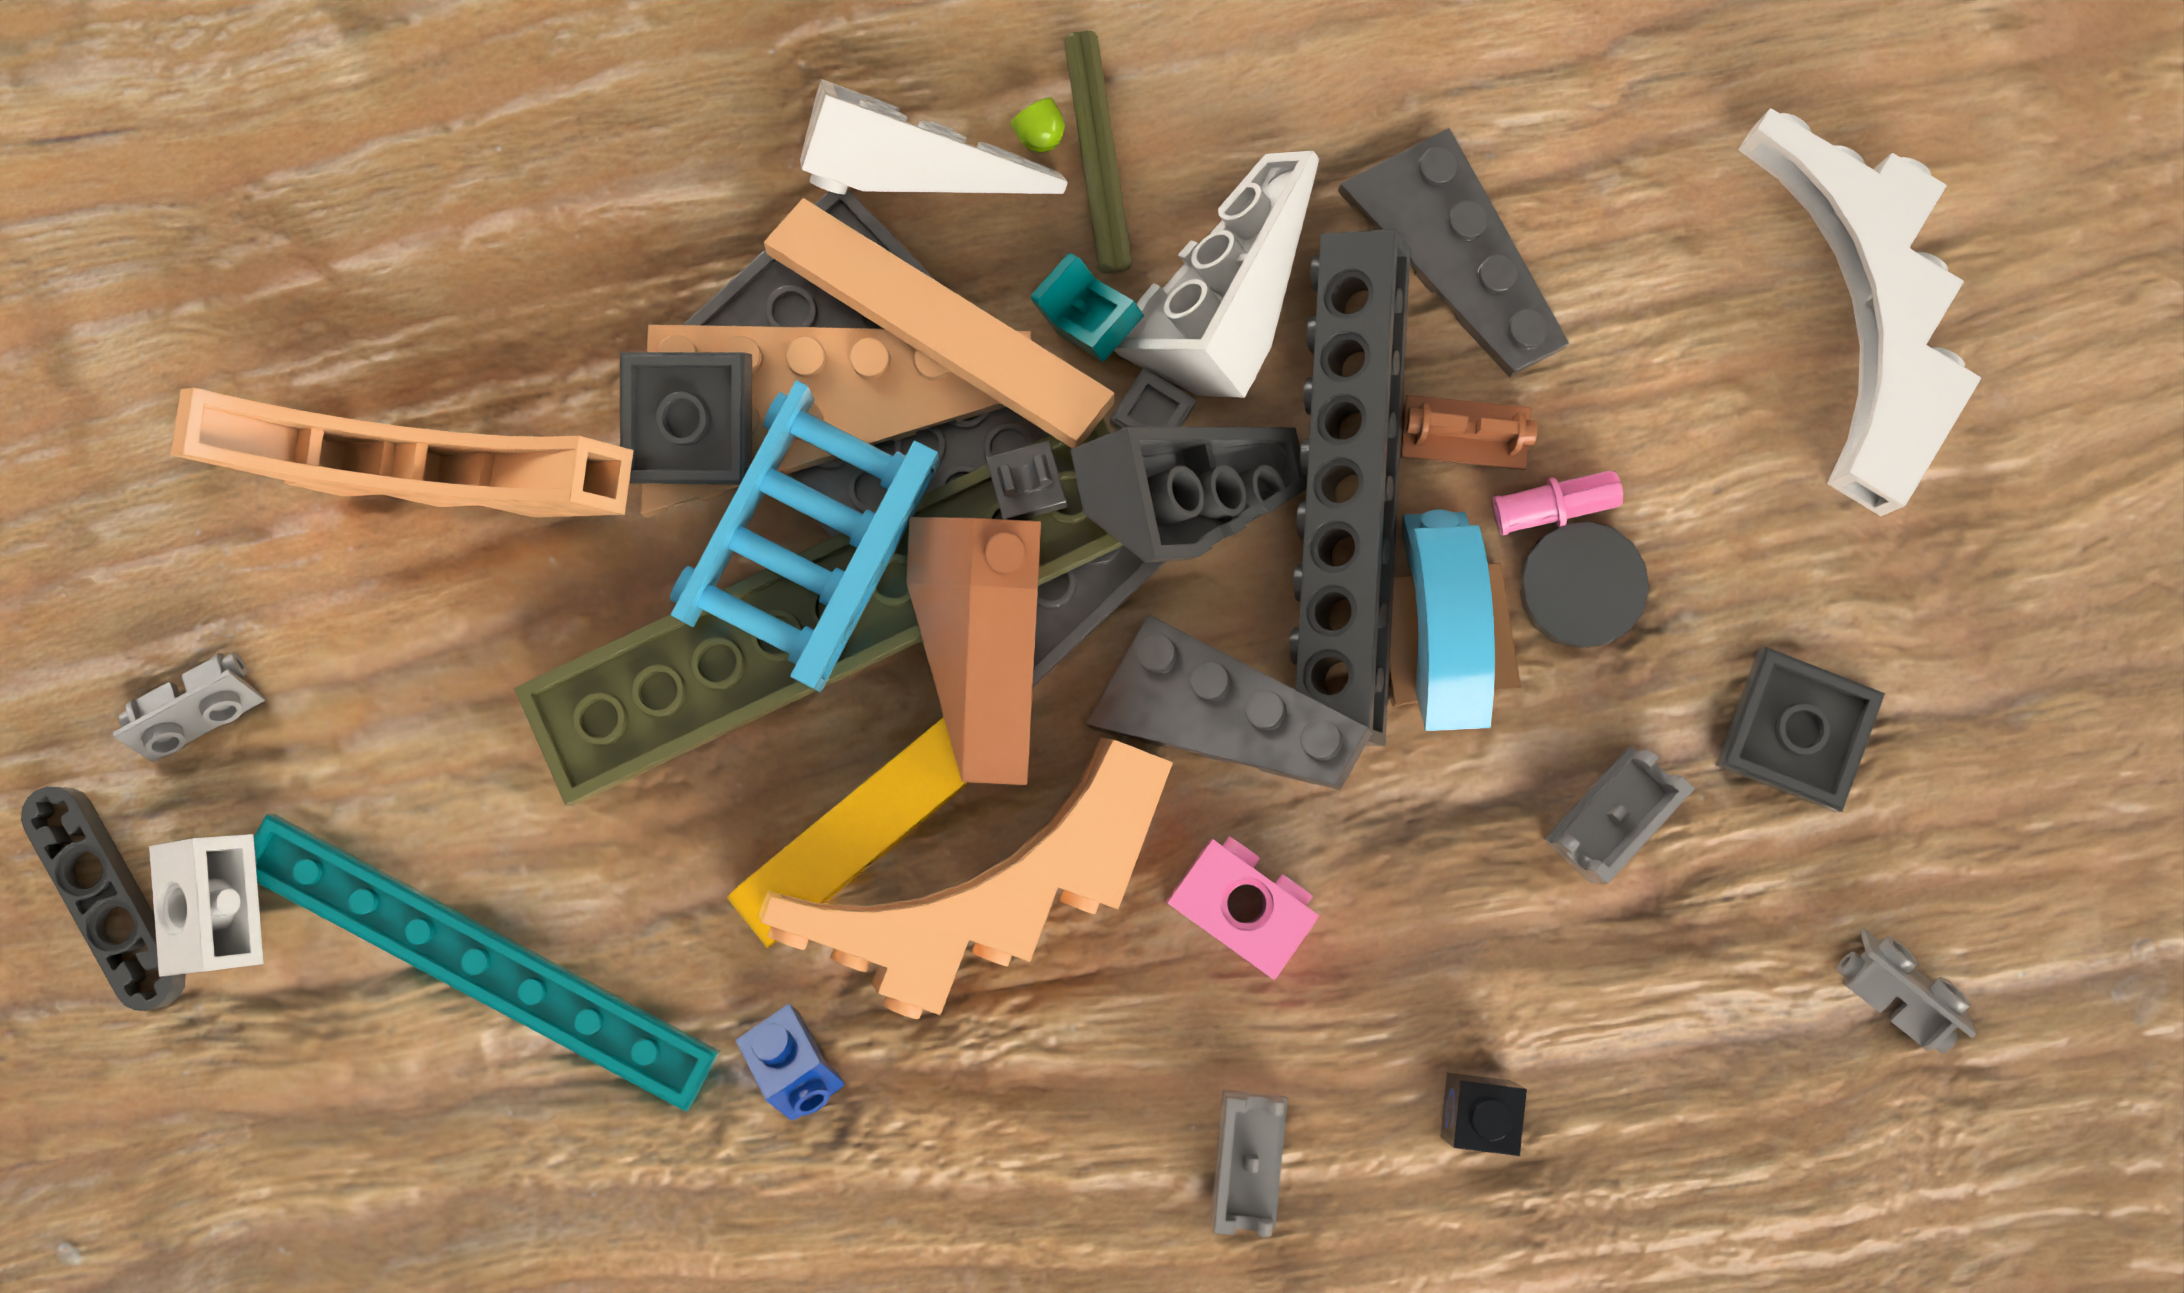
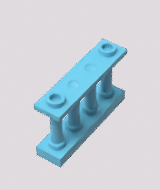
(841, 591)

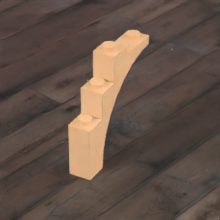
(414, 464)
(921, 941)

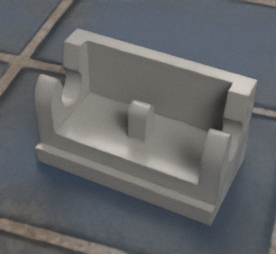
(1618, 815)
(1248, 1162)

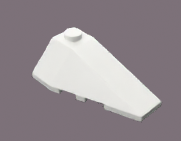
(873, 148)
(1225, 301)

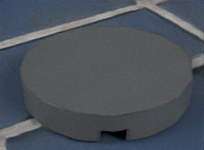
(1584, 585)

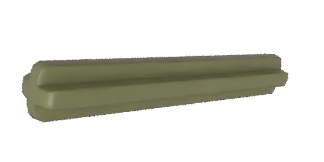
(1098, 152)

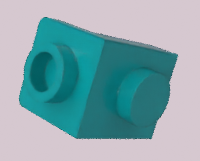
(1085, 308)

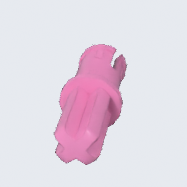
(1557, 501)

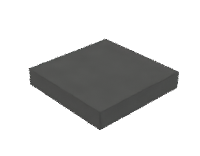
(687, 416)
(1800, 729)

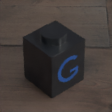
(1483, 1114)

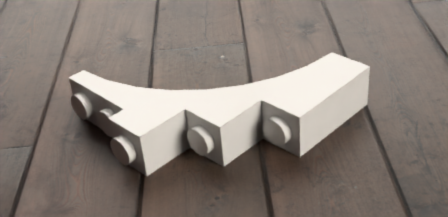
(1898, 298)

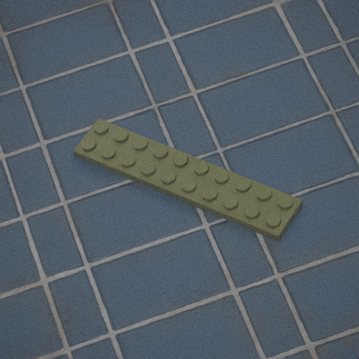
(688, 685)

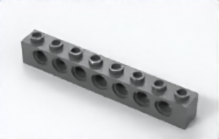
(1346, 265)

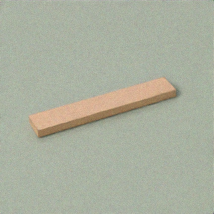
(940, 324)

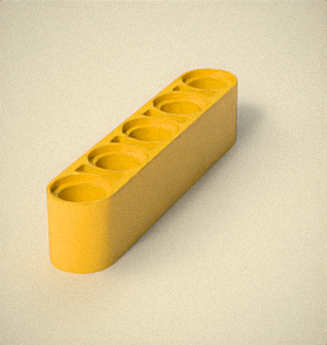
(857, 829)

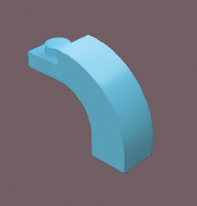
(1453, 620)

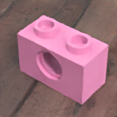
(1269, 937)

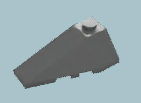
(1185, 487)

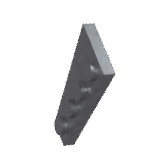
(1460, 248)
(1212, 705)

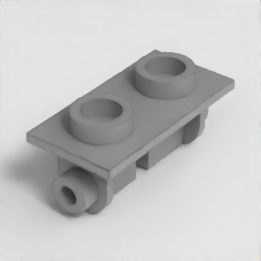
(167, 721)
(1929, 1008)

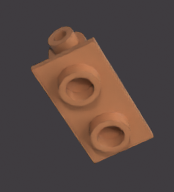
(1467, 432)

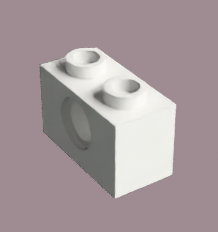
(206, 904)

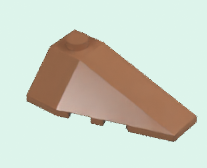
(977, 621)

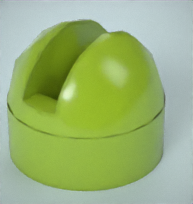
(1039, 126)

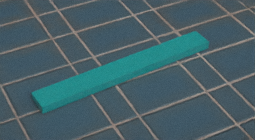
(481, 962)

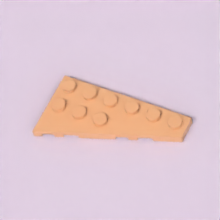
(859, 381)

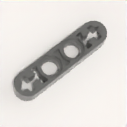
(92, 905)

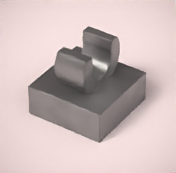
(1026, 482)

